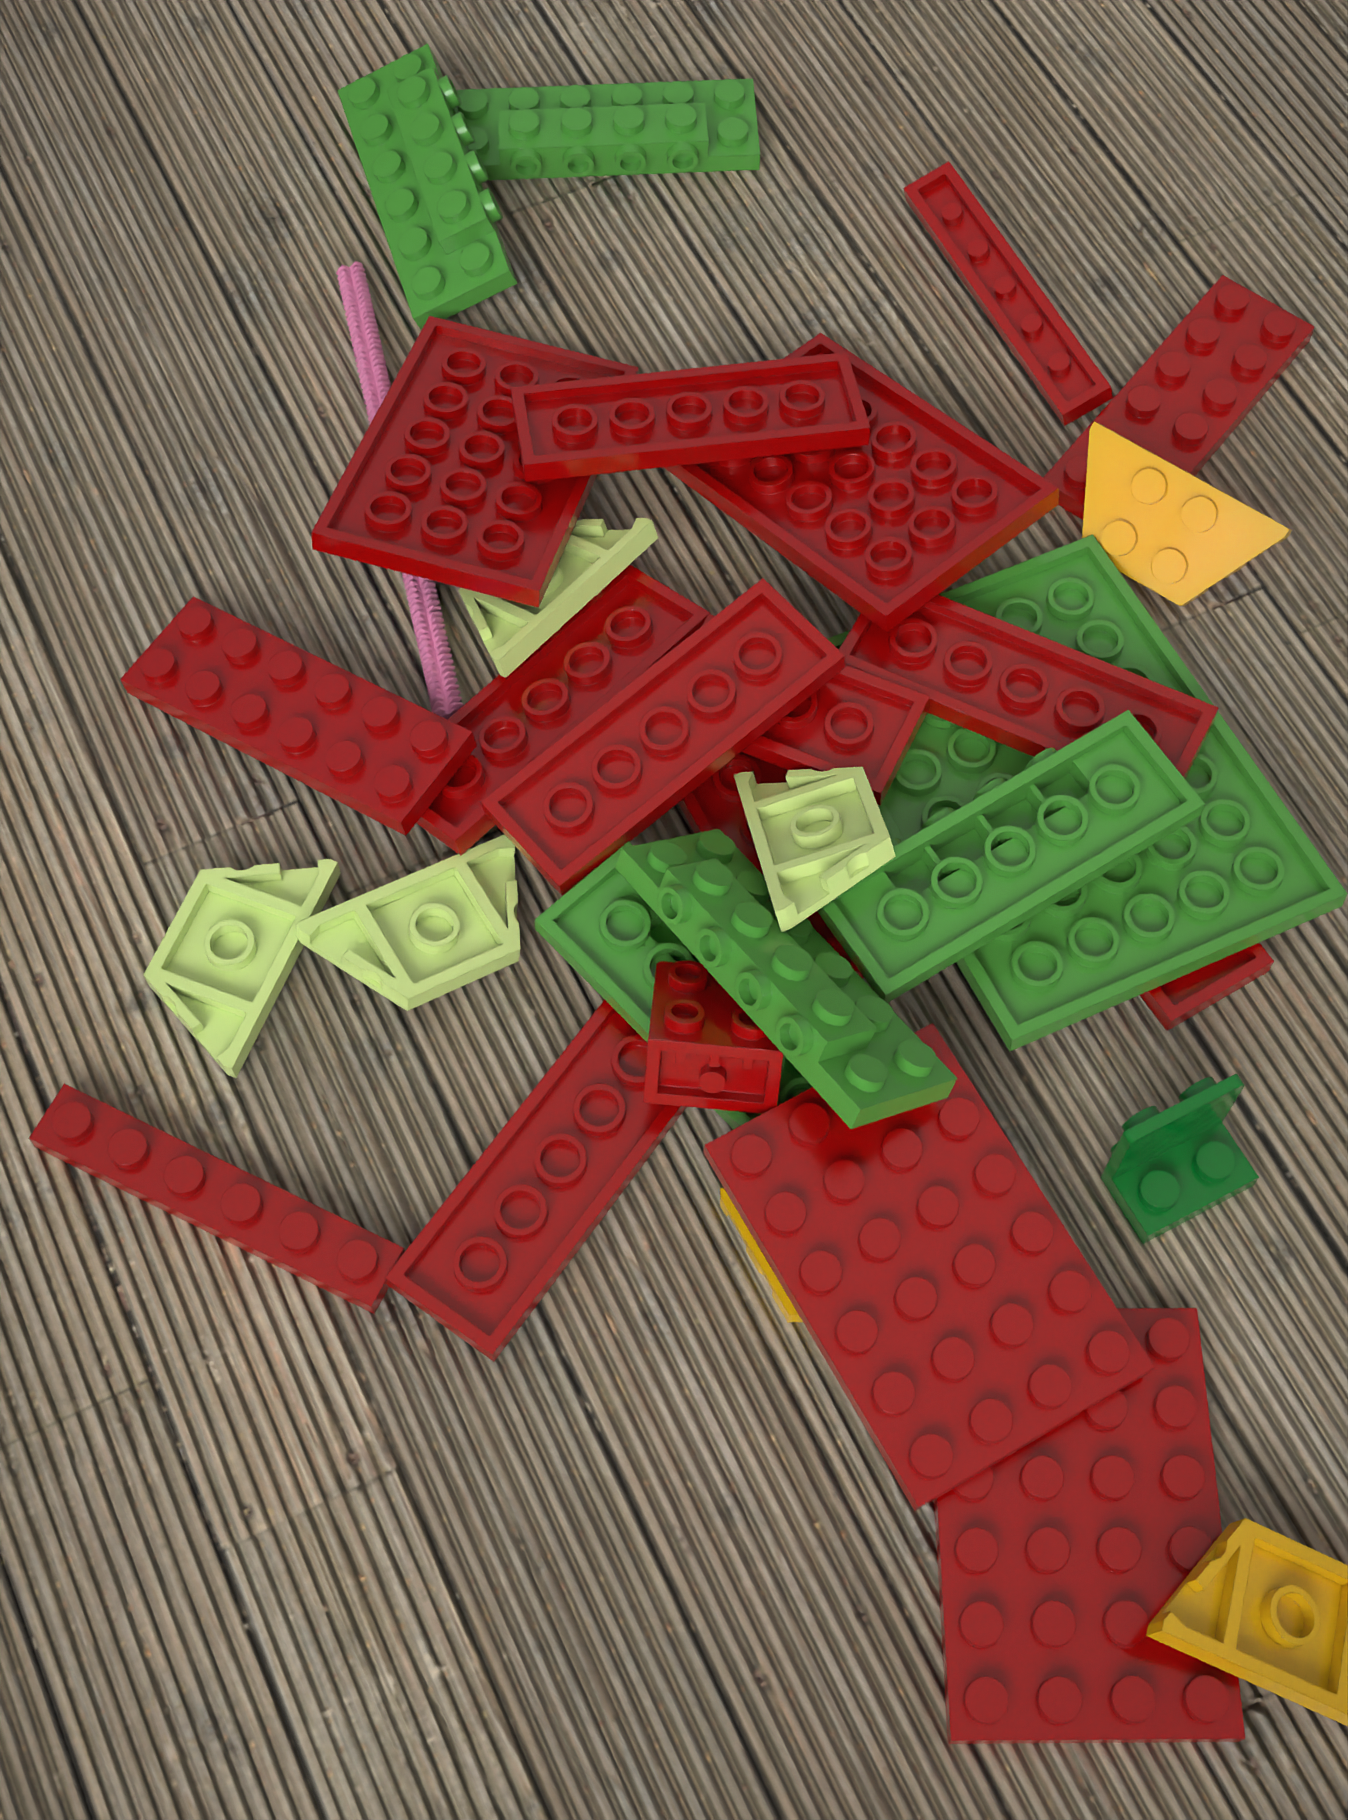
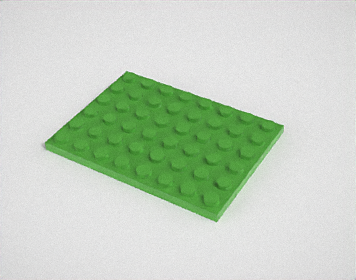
(1168, 909)

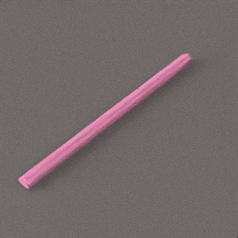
(419, 591)

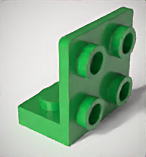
(1178, 1160)

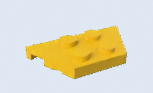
(1166, 522)
(1266, 1616)

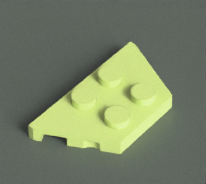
(586, 567)
(814, 836)
(427, 927)
(235, 951)

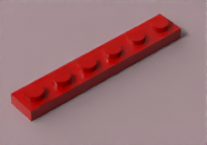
(1008, 294)
(217, 1197)

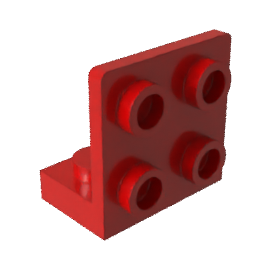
(706, 1046)

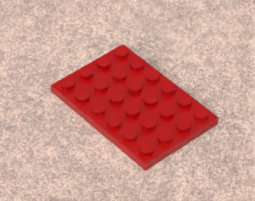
(443, 474)
(883, 518)
(929, 1277)
(1072, 1555)

